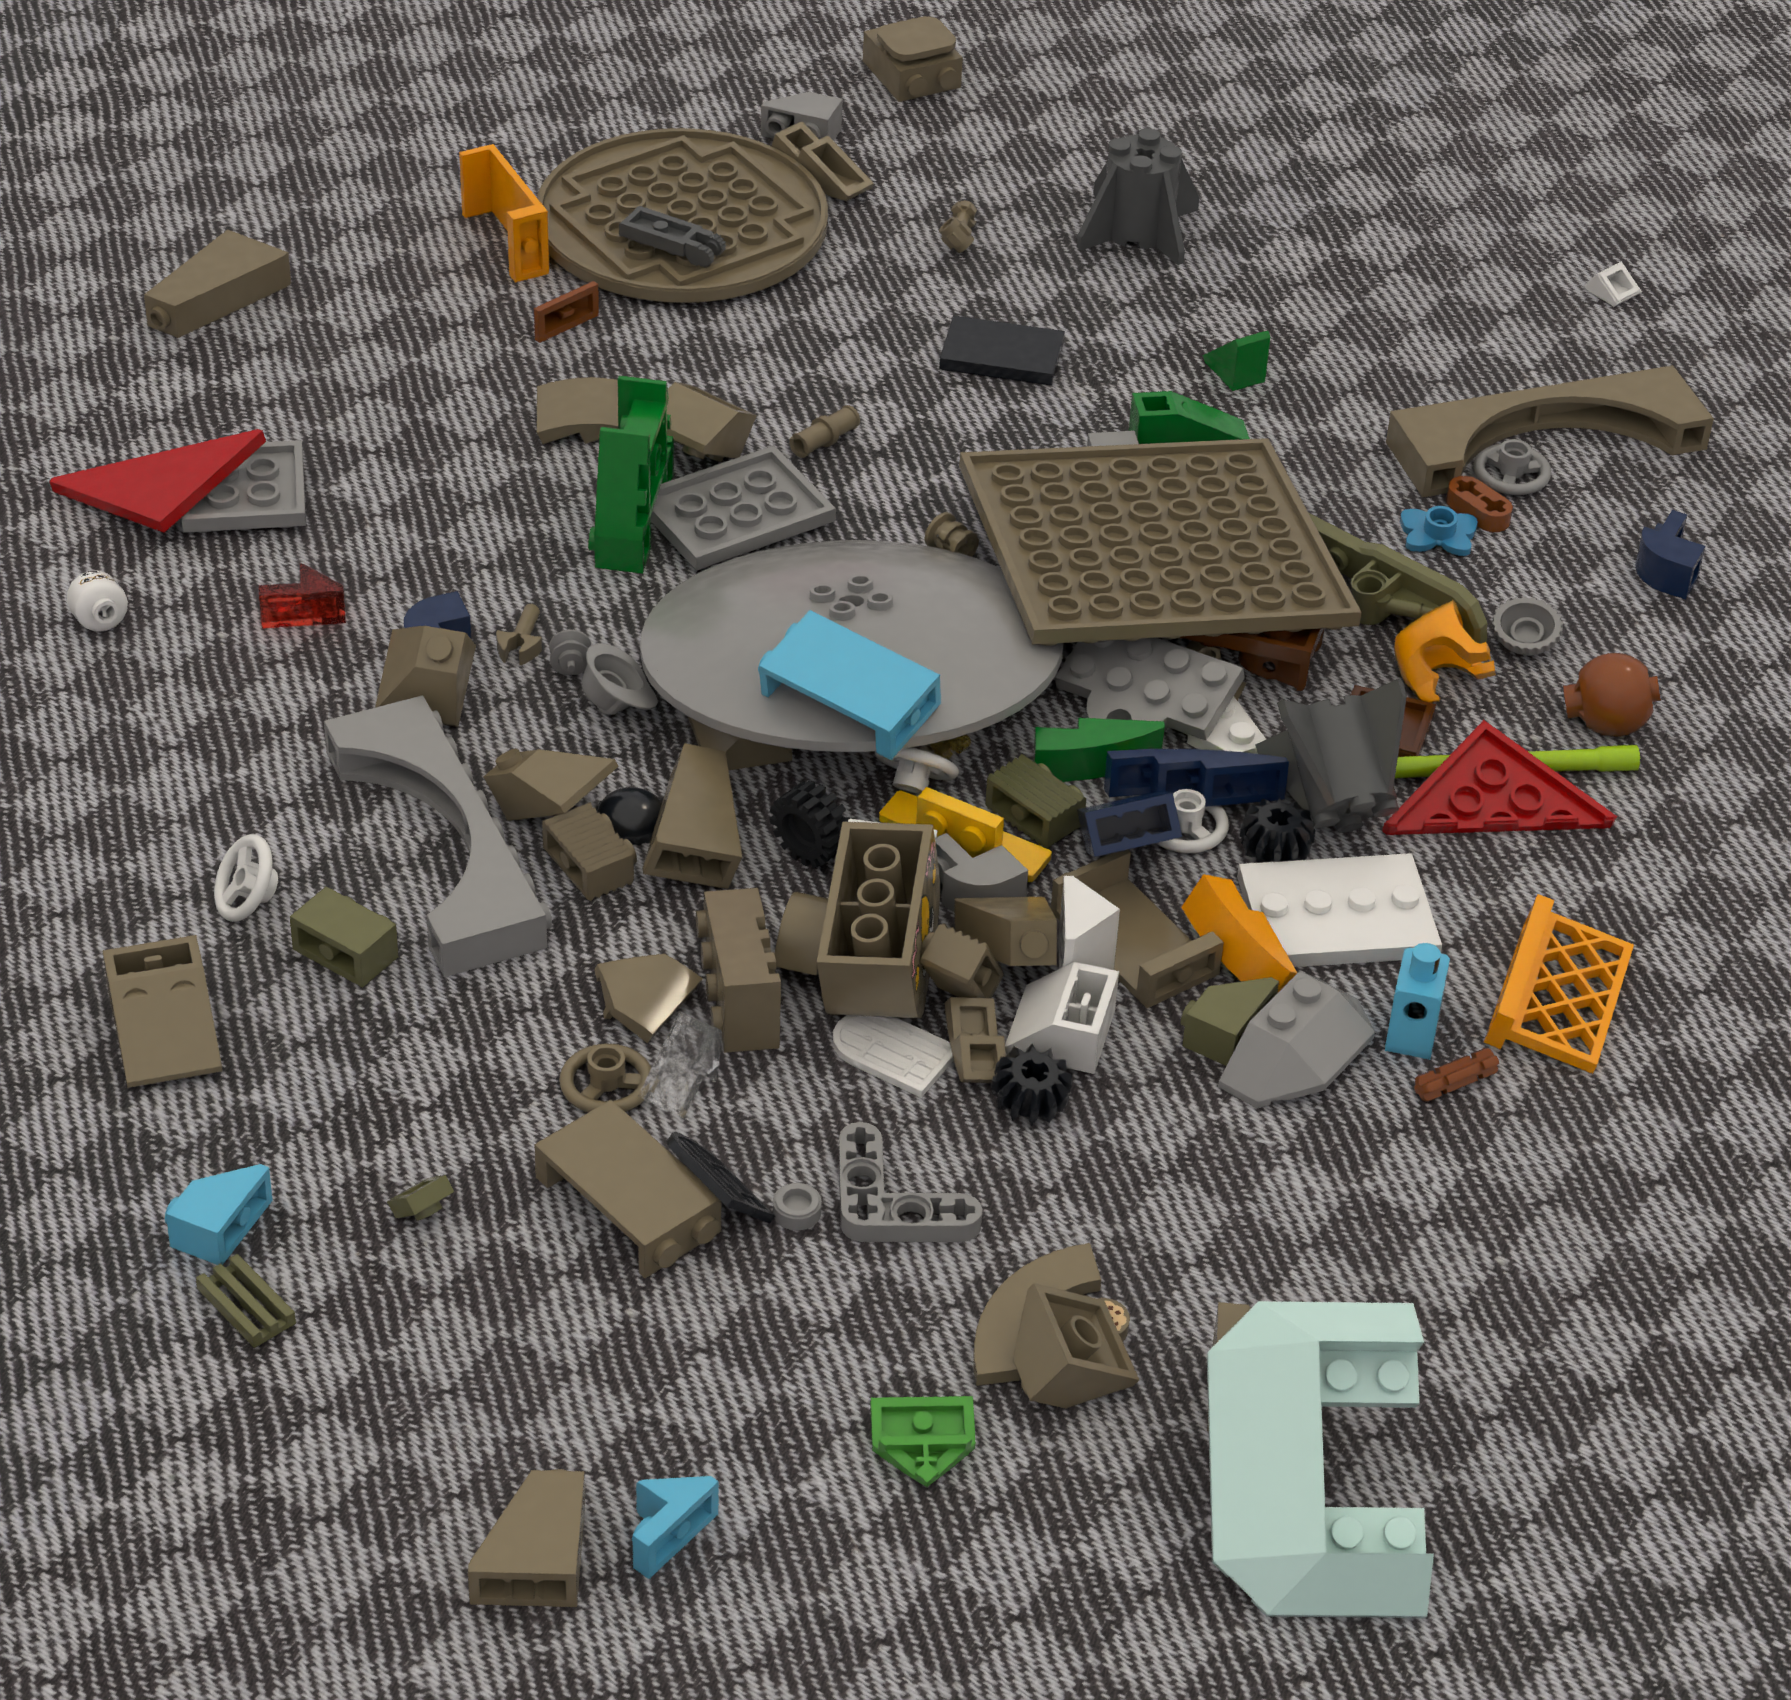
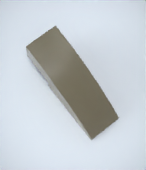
(824, 160)

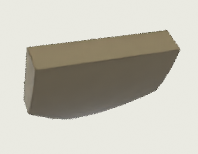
(645, 991)

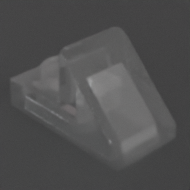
(684, 1060)

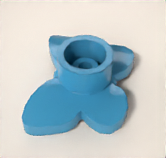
(1438, 528)

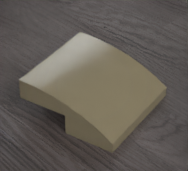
(576, 407)

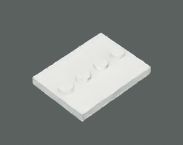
(1342, 907)

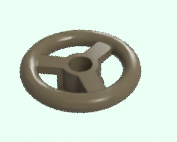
(606, 1073)

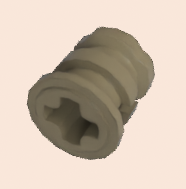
(951, 535)

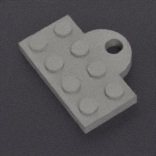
(1151, 683)

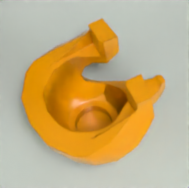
(1435, 643)

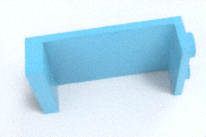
(853, 679)

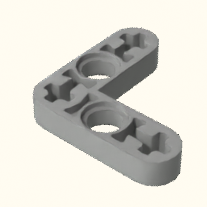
(885, 1208)

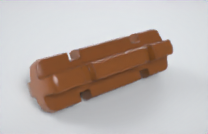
(1456, 1074)

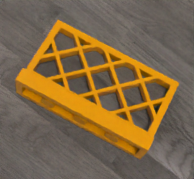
(1522, 982)

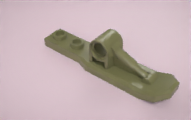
(1394, 584)

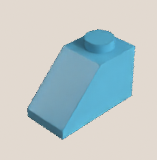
(218, 1212)

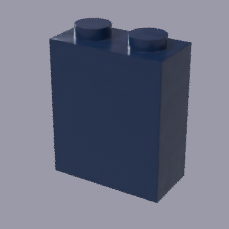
(1129, 823)

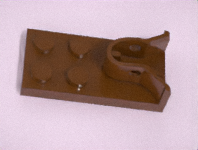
(1286, 650)

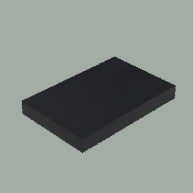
(1002, 350)

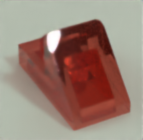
(311, 602)

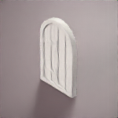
(892, 1051)

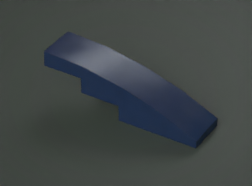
(1216, 774)

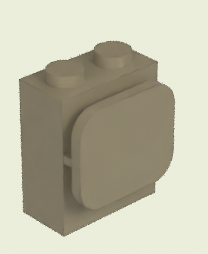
(913, 57)

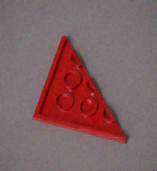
(160, 485)
(1495, 788)

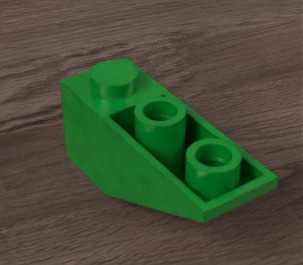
(1175, 418)

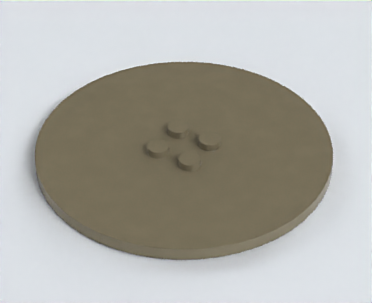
(725, 182)

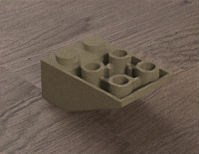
(162, 1011)

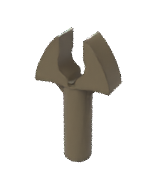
(530, 645)

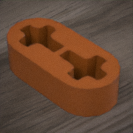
(1475, 498)

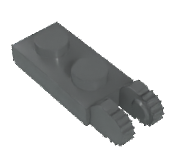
(672, 235)

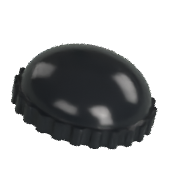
(632, 813)

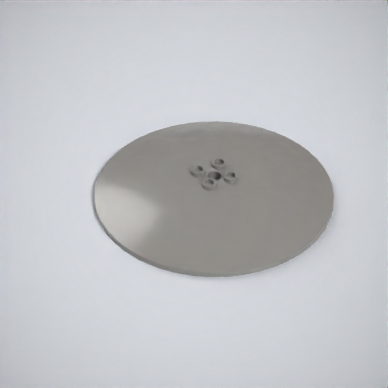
(910, 598)

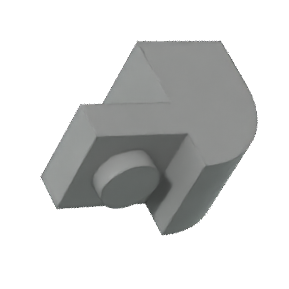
(984, 876)

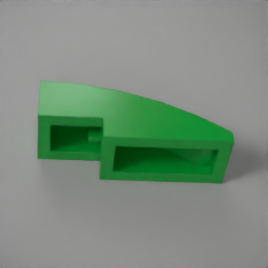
(1083, 751)

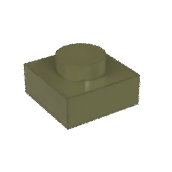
(421, 1198)

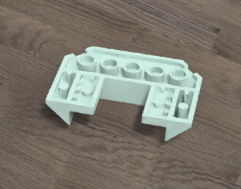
(1269, 1465)

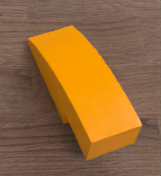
(1249, 941)

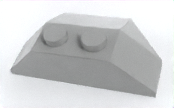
(1297, 1043)

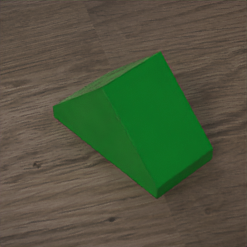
(1241, 361)

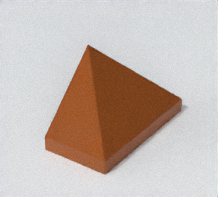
(566, 311)

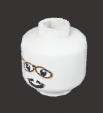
(94, 597)

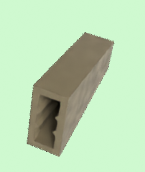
(216, 283)
(696, 823)

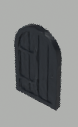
(718, 1177)

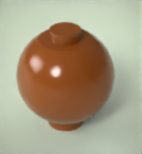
(1613, 695)

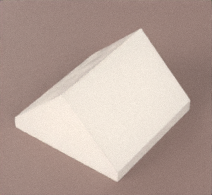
(1086, 926)

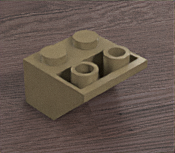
(707, 423)

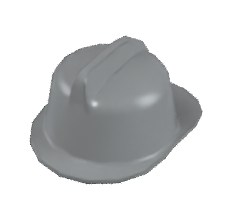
(615, 681)

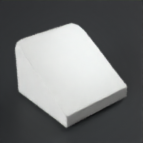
(1613, 285)

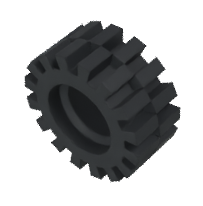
(808, 823)

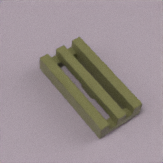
(259, 1288)

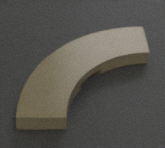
(998, 1327)

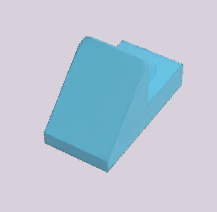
(672, 1516)

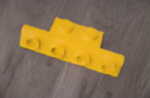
(967, 824)

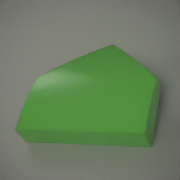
(923, 1433)

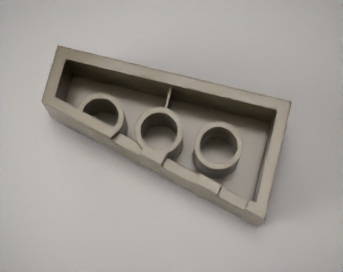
(741, 970)

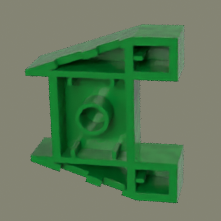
(630, 473)

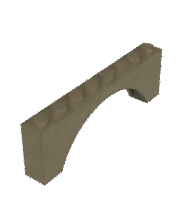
(1648, 405)

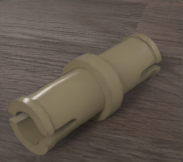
(824, 431)

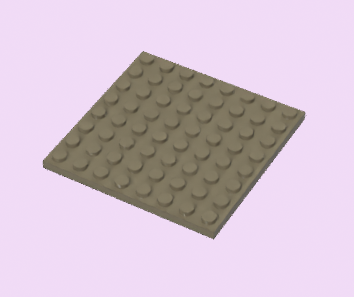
(1155, 541)

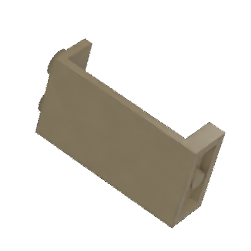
(1151, 951)
(632, 1184)

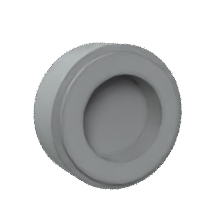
(797, 1206)

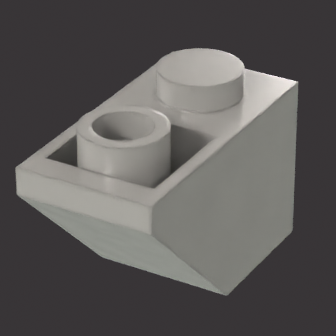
(817, 111)

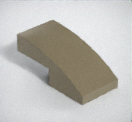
(974, 1038)

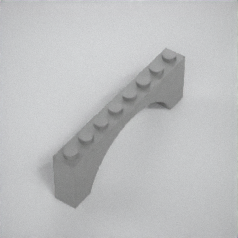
(494, 905)

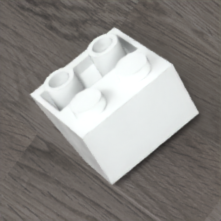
(1068, 1014)

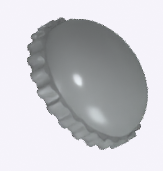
(1527, 626)

